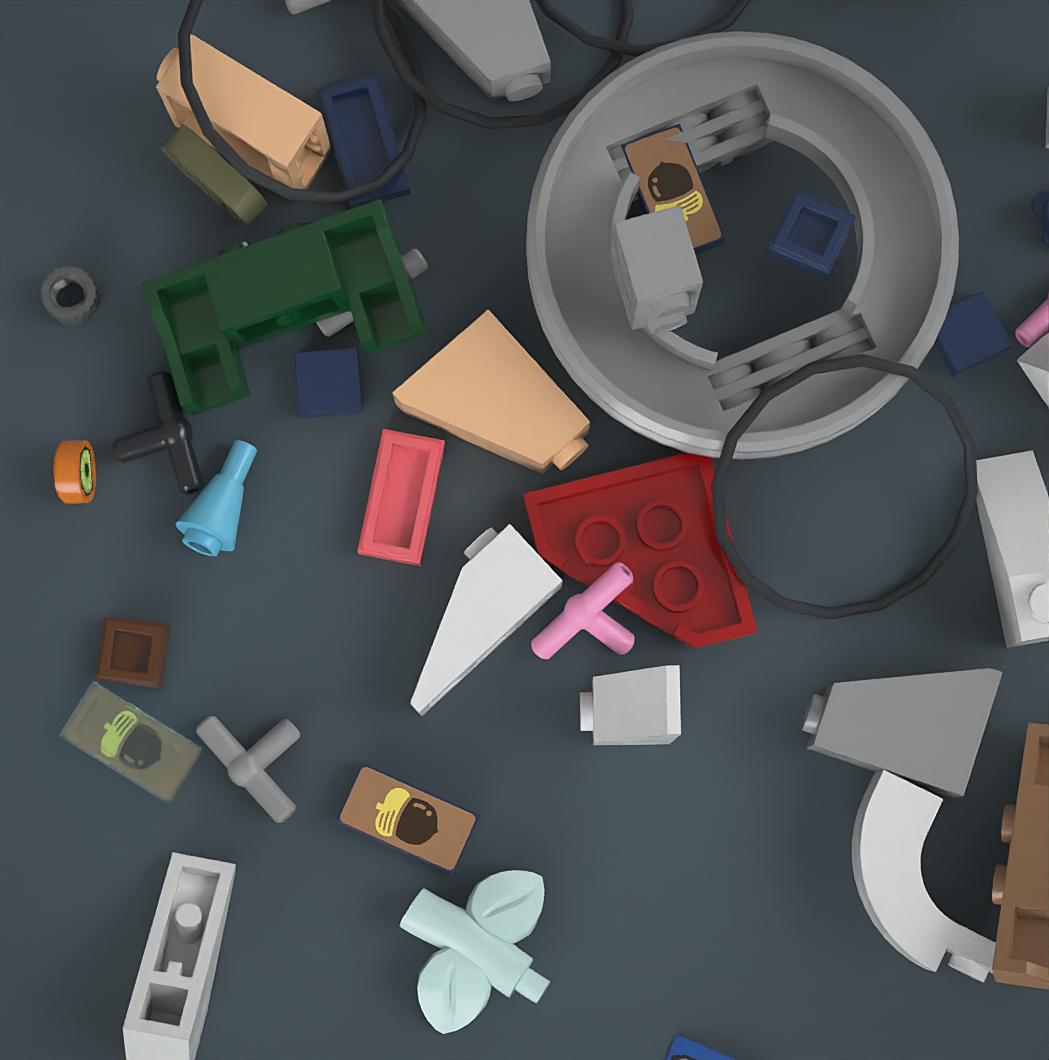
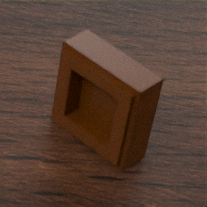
(133, 652)

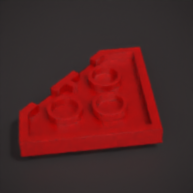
(663, 530)

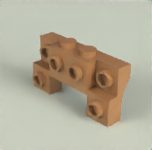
(1023, 883)

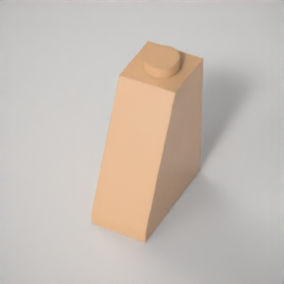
(496, 398)

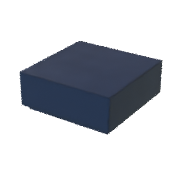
(811, 234)
(971, 334)
(328, 382)

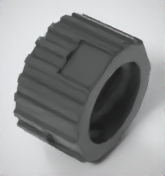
(59, 279)

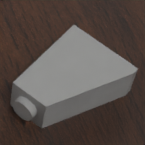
(489, 41)
(907, 725)

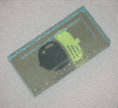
(131, 742)

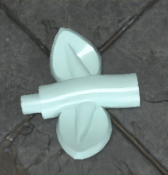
(476, 947)

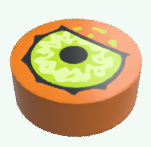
(75, 471)

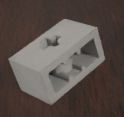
(656, 270)

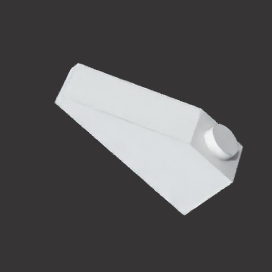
(1016, 538)
(489, 602)
(633, 707)
(179, 961)

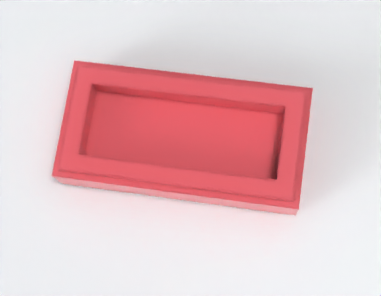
(401, 497)

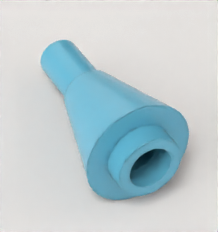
(214, 515)

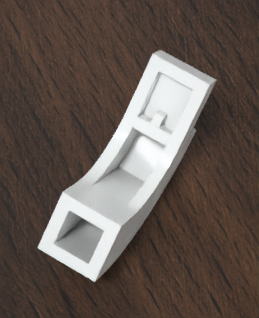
(890, 882)

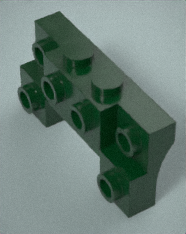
(279, 287)

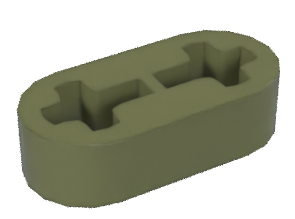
(214, 175)

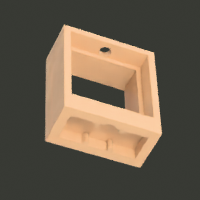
(250, 113)

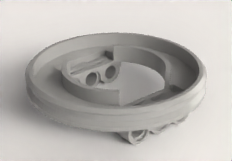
(732, 99)

